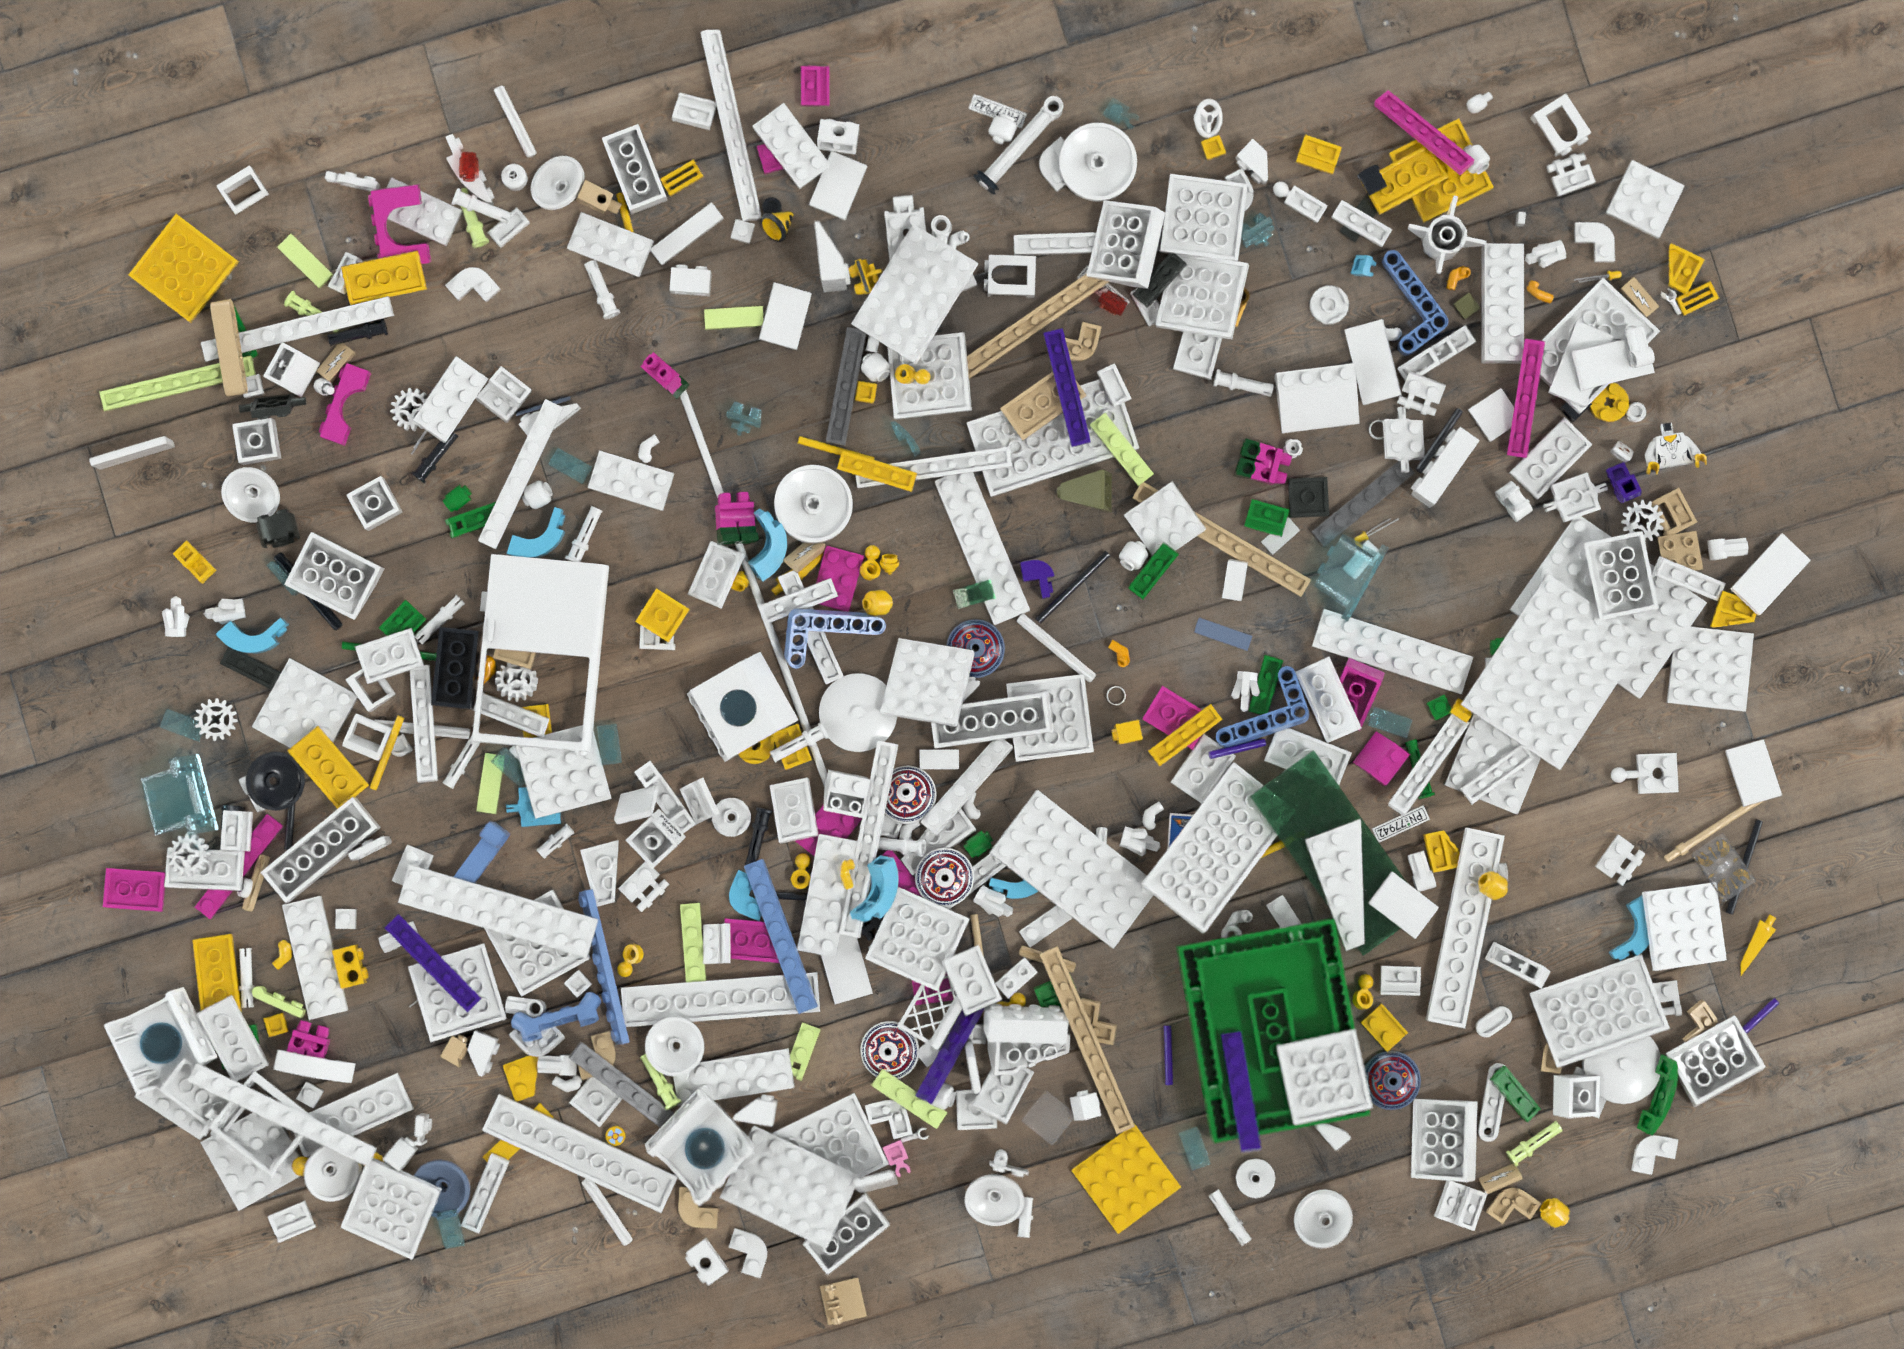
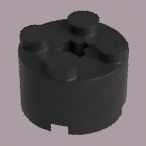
(277, 529)

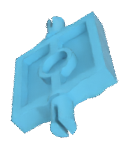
(526, 813)

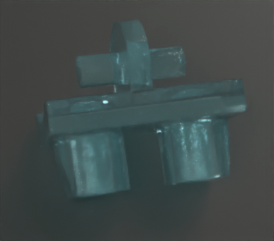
(1258, 233)
(736, 414)

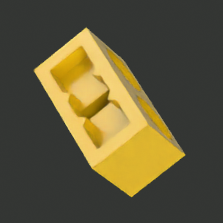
(1127, 732)
(344, 968)

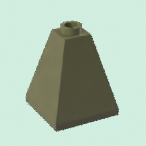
(1089, 490)

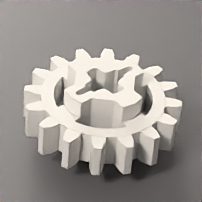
(404, 409)
(1651, 516)
(516, 681)
(209, 712)
(183, 848)

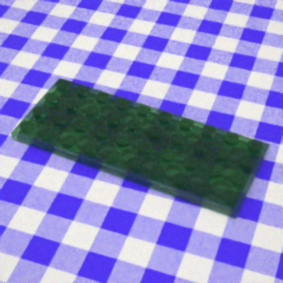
(1310, 802)

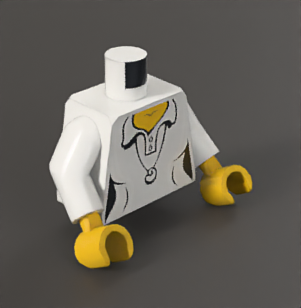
(1671, 450)

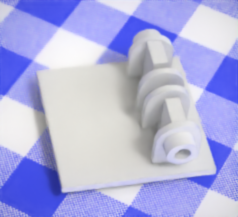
(999, 1164)

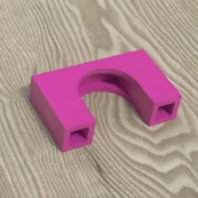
(383, 203)

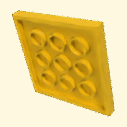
(1438, 197)
(183, 268)
(1126, 1178)

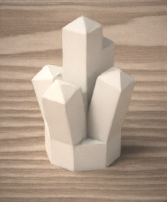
(1547, 254)
(226, 611)
(175, 619)
(1244, 685)
(1138, 841)
(992, 902)

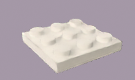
(1645, 199)
(1165, 519)

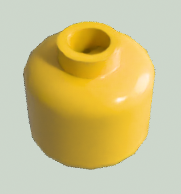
(877, 602)
(1493, 885)
(1554, 1212)

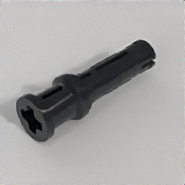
(367, 331)
(429, 464)
(759, 826)

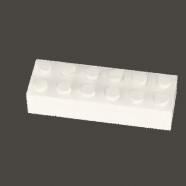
(1502, 303)
(997, 721)
(320, 850)

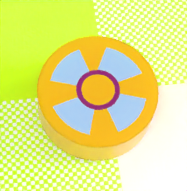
(615, 1135)

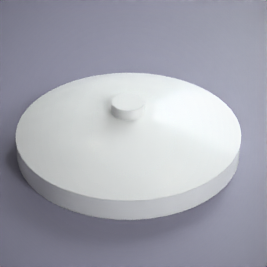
(1097, 162)
(813, 504)
(853, 713)
(1625, 1071)

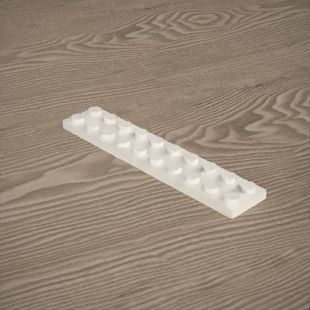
(498, 910)
(1464, 930)
(712, 1000)
(580, 1153)

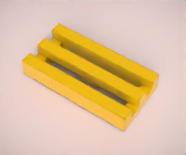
(687, 174)
(1681, 305)

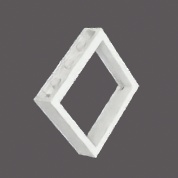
(234, 1146)

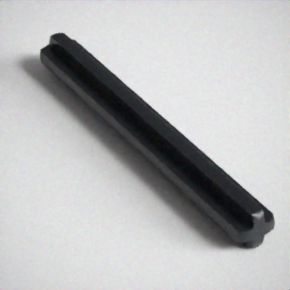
(324, 610)

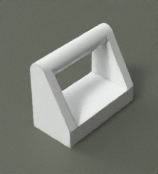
(236, 181)
(362, 694)
(363, 745)
(1333, 1135)

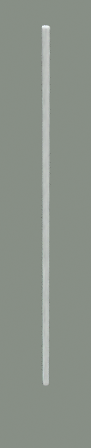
(755, 589)

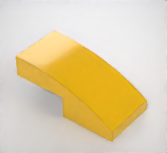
(194, 562)

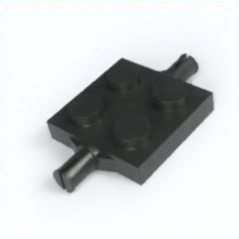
(273, 405)

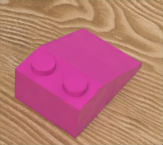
(1361, 686)

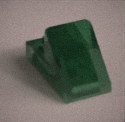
(974, 594)

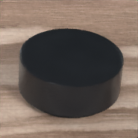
(772, 205)

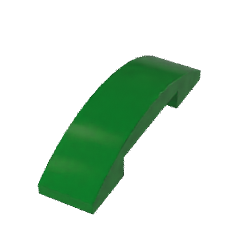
(1663, 1096)

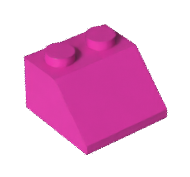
(1381, 758)

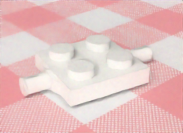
(1403, 439)
(1575, 497)

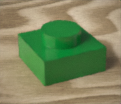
(1439, 707)

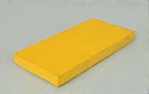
(1408, 178)
(384, 277)
(328, 767)
(216, 970)

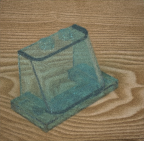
(1348, 572)
(180, 798)

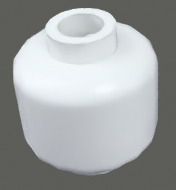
(1002, 128)
(1480, 157)
(519, 181)
(875, 367)
(537, 494)
(1133, 555)
(945, 1097)

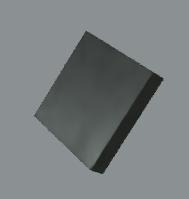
(1308, 497)

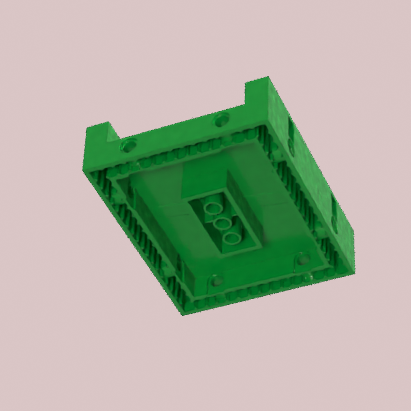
(1275, 991)

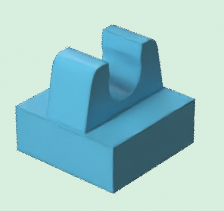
(1362, 265)

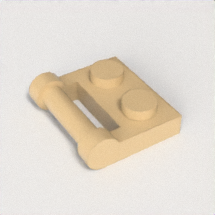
(1678, 510)

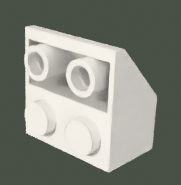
(291, 369)
(845, 793)

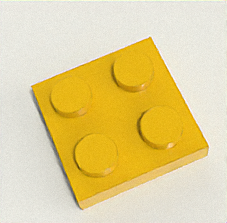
(662, 615)

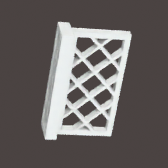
(946, 1023)

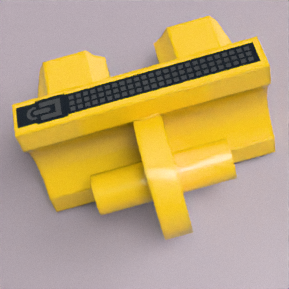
(868, 276)

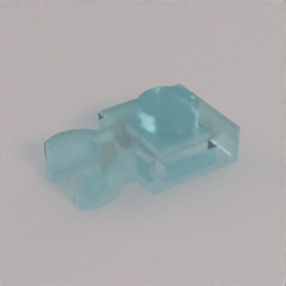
(1118, 111)

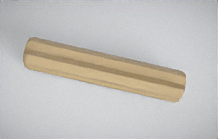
(257, 879)
(1034, 955)

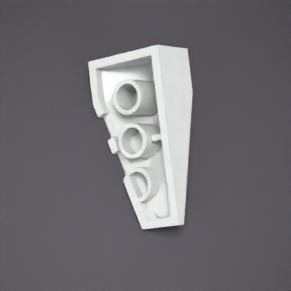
(1010, 1057)

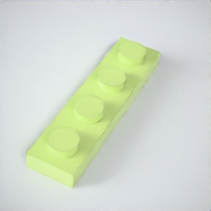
(1121, 449)
(692, 942)
(906, 1097)

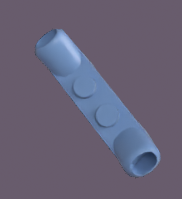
(531, 1027)

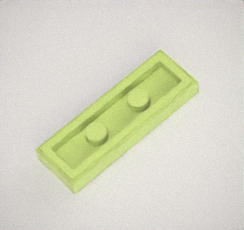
(305, 261)
(733, 317)
(489, 786)

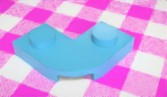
(740, 897)

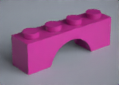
(352, 381)

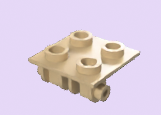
(1681, 549)
(843, 1301)

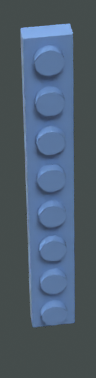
(781, 936)
(605, 974)

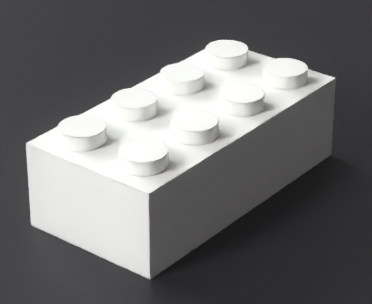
(634, 169)
(1445, 466)
(1025, 1024)
(856, 1228)

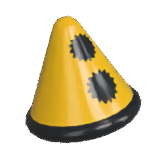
(776, 225)

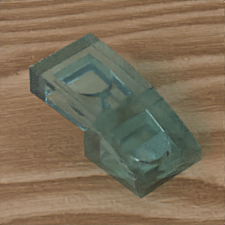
(902, 434)
(1390, 722)
(181, 724)

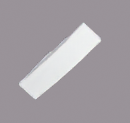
(1438, 353)

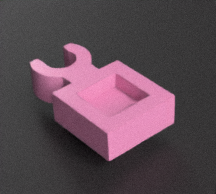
(896, 1154)

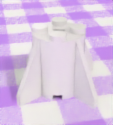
(1454, 237)

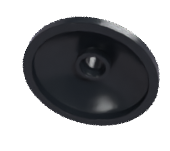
(288, 783)

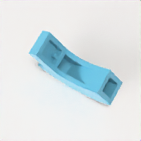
(542, 545)
(775, 546)
(239, 641)
(1015, 890)
(882, 892)
(1639, 940)

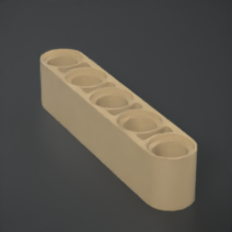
(229, 347)

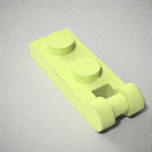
(278, 1001)
(803, 1048)

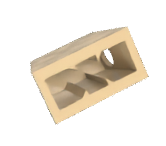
(589, 194)

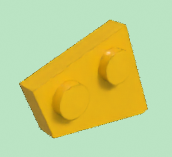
(1683, 268)
(1731, 611)
(1441, 851)
(522, 1077)

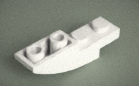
(477, 187)

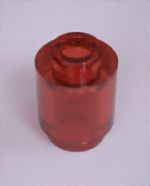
(468, 166)
(1112, 303)

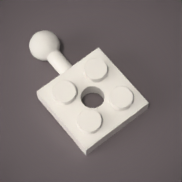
(1645, 765)

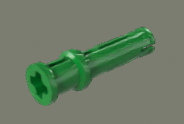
(1413, 750)

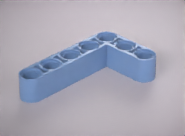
(1416, 301)
(826, 625)
(1270, 718)
(492, 840)

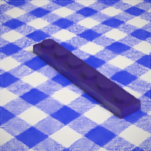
(1067, 387)
(433, 963)
(947, 1056)
(1241, 1092)

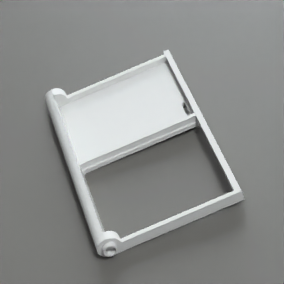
(549, 611)

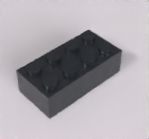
(456, 668)

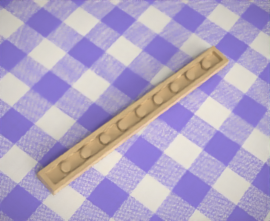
(1032, 323)
(1242, 550)
(1087, 1039)

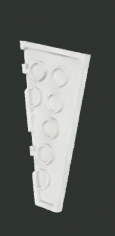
(1339, 870)

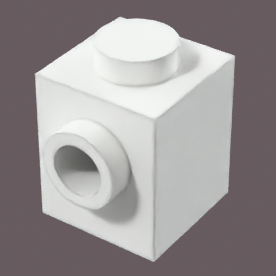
(1085, 1105)

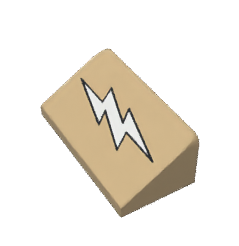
(1639, 297)
(335, 361)
(803, 555)
(1500, 1178)

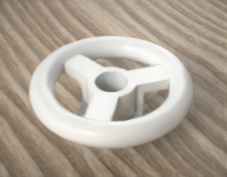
(1205, 118)

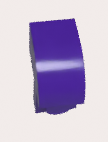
(1624, 484)
(1041, 571)

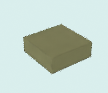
(1466, 306)

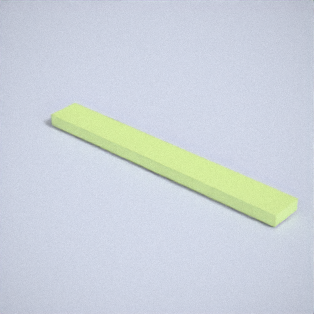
(167, 385)

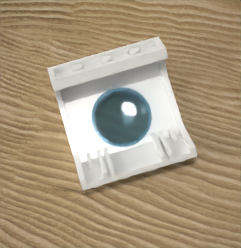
(742, 706)
(158, 1039)
(701, 1145)

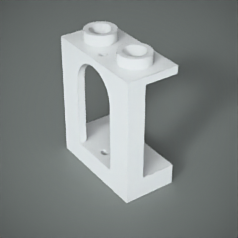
(1560, 146)
(1006, 289)

